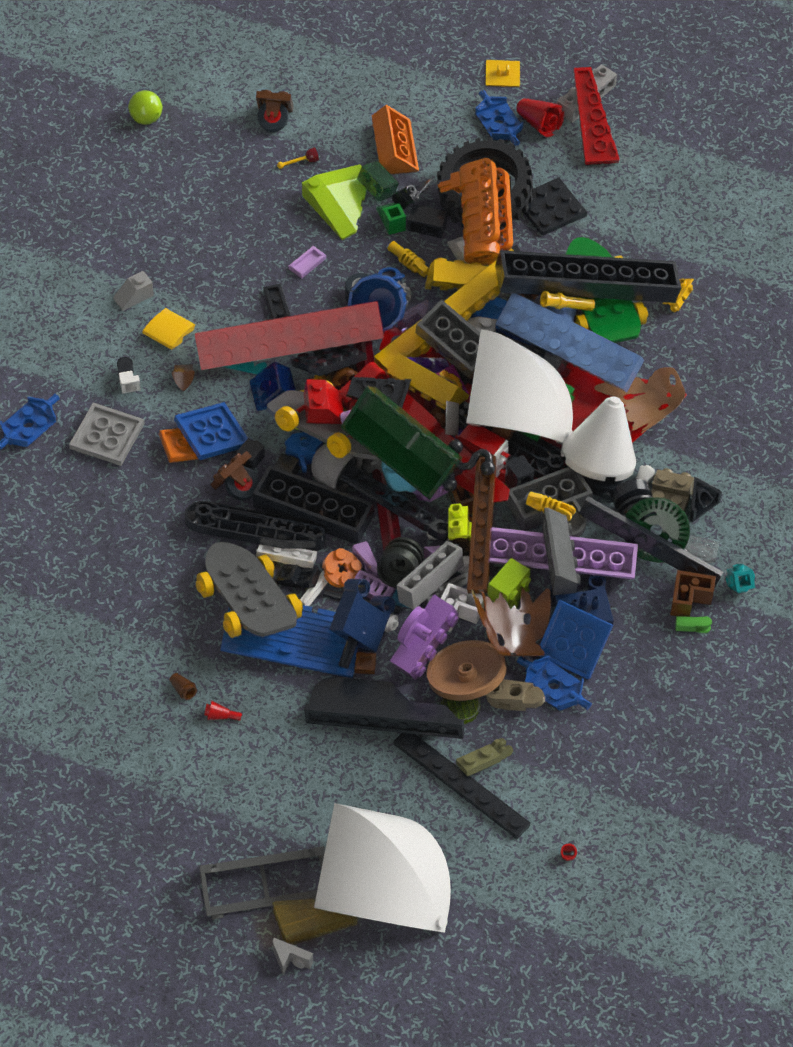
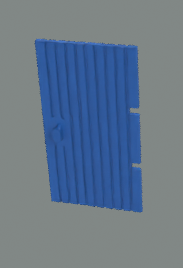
(304, 646)

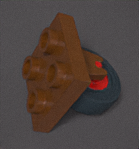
(273, 109)
(238, 479)

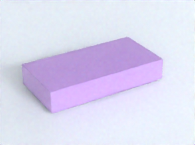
(307, 262)

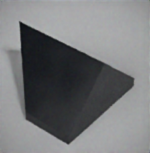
(703, 498)

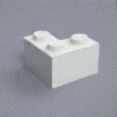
(462, 602)

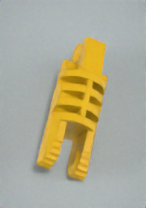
(541, 501)

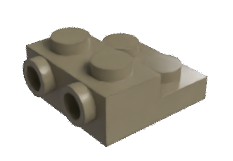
(673, 487)

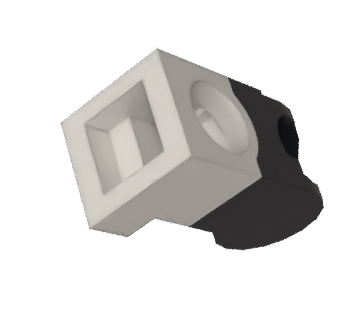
(125, 372)

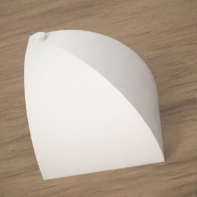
(518, 390)
(384, 870)

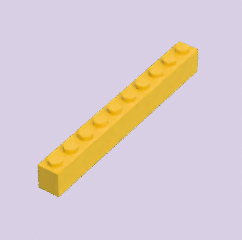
(465, 302)

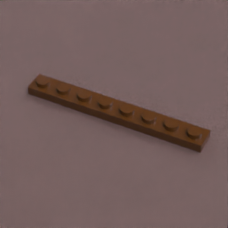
(481, 530)

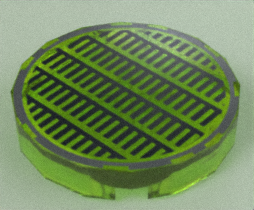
(463, 710)

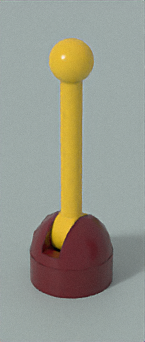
(311, 156)

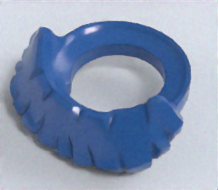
(399, 276)

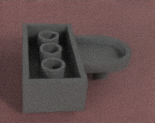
(562, 485)

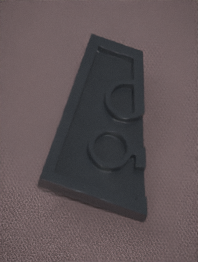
(393, 389)

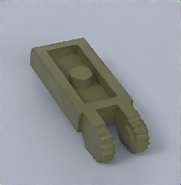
(484, 757)

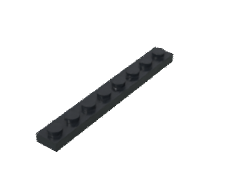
(646, 539)
(462, 784)

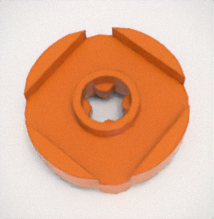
(331, 569)

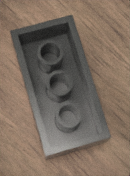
(450, 337)

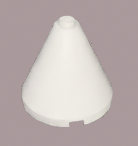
(602, 444)

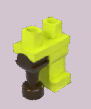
(459, 527)

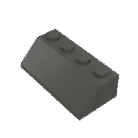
(559, 552)

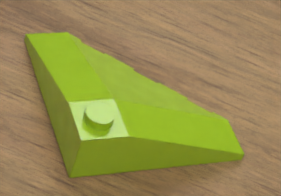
(337, 198)

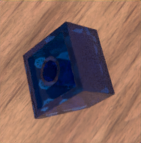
(270, 384)

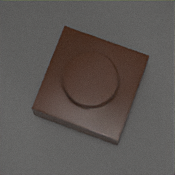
(365, 663)

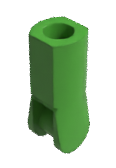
(692, 624)

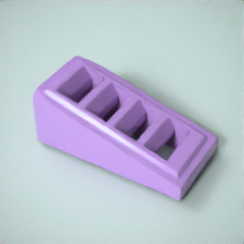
(365, 556)
(375, 582)

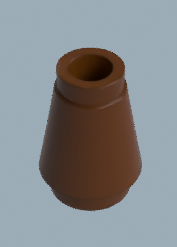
(183, 686)

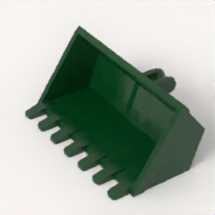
(400, 441)

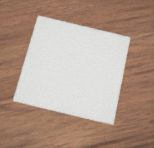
(452, 418)

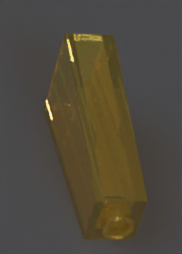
(301, 921)

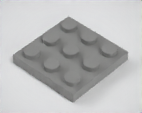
(107, 434)

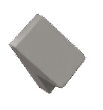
(289, 953)

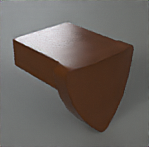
(183, 375)

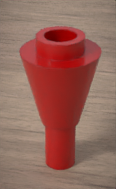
(216, 712)

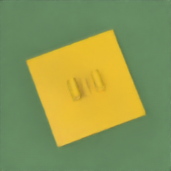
(502, 73)

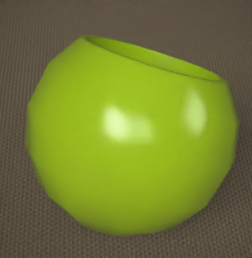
(145, 107)

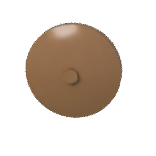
(466, 670)

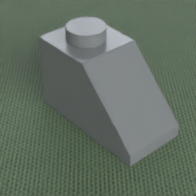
(134, 290)

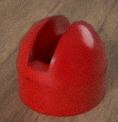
(568, 848)

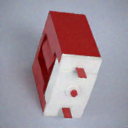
(478, 438)

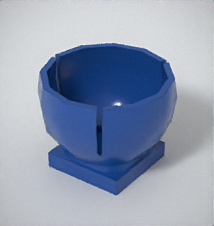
(388, 294)

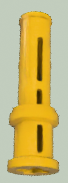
(559, 301)

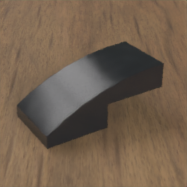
(295, 577)

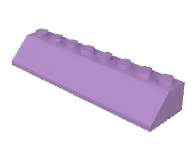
(592, 555)

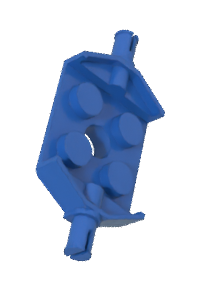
(496, 109)
(36, 412)
(544, 672)

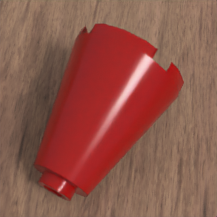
(541, 115)

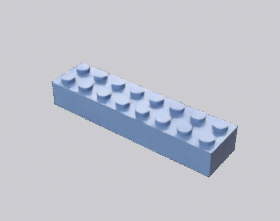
(570, 342)

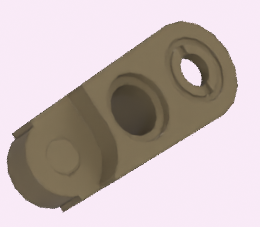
(506, 696)

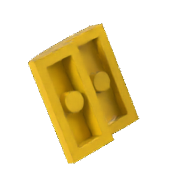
(168, 328)

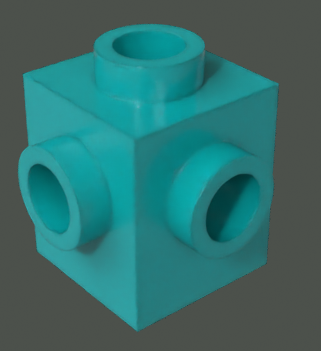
(745, 580)

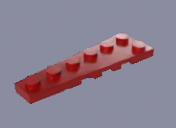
(595, 131)

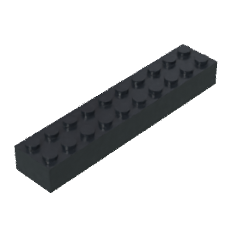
(587, 276)

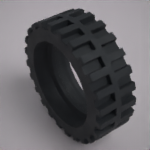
(504, 157)

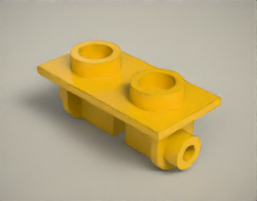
(686, 289)

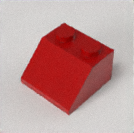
(322, 402)

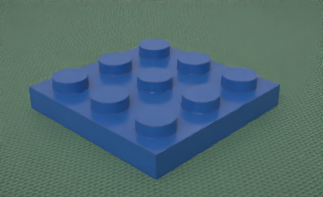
(211, 430)
(575, 639)

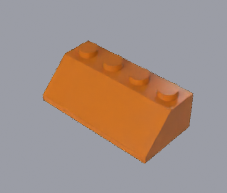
(394, 141)

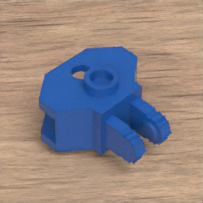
(302, 449)

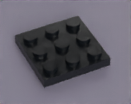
(553, 207)
(328, 359)

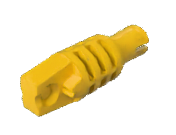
(409, 259)

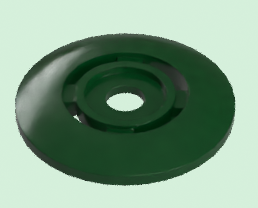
(670, 518)

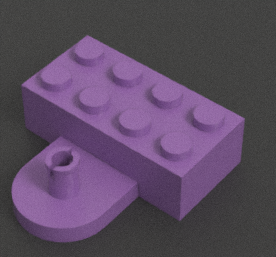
(422, 634)

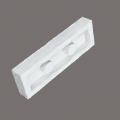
(297, 556)

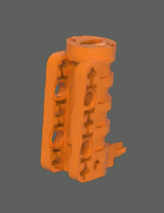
(482, 209)

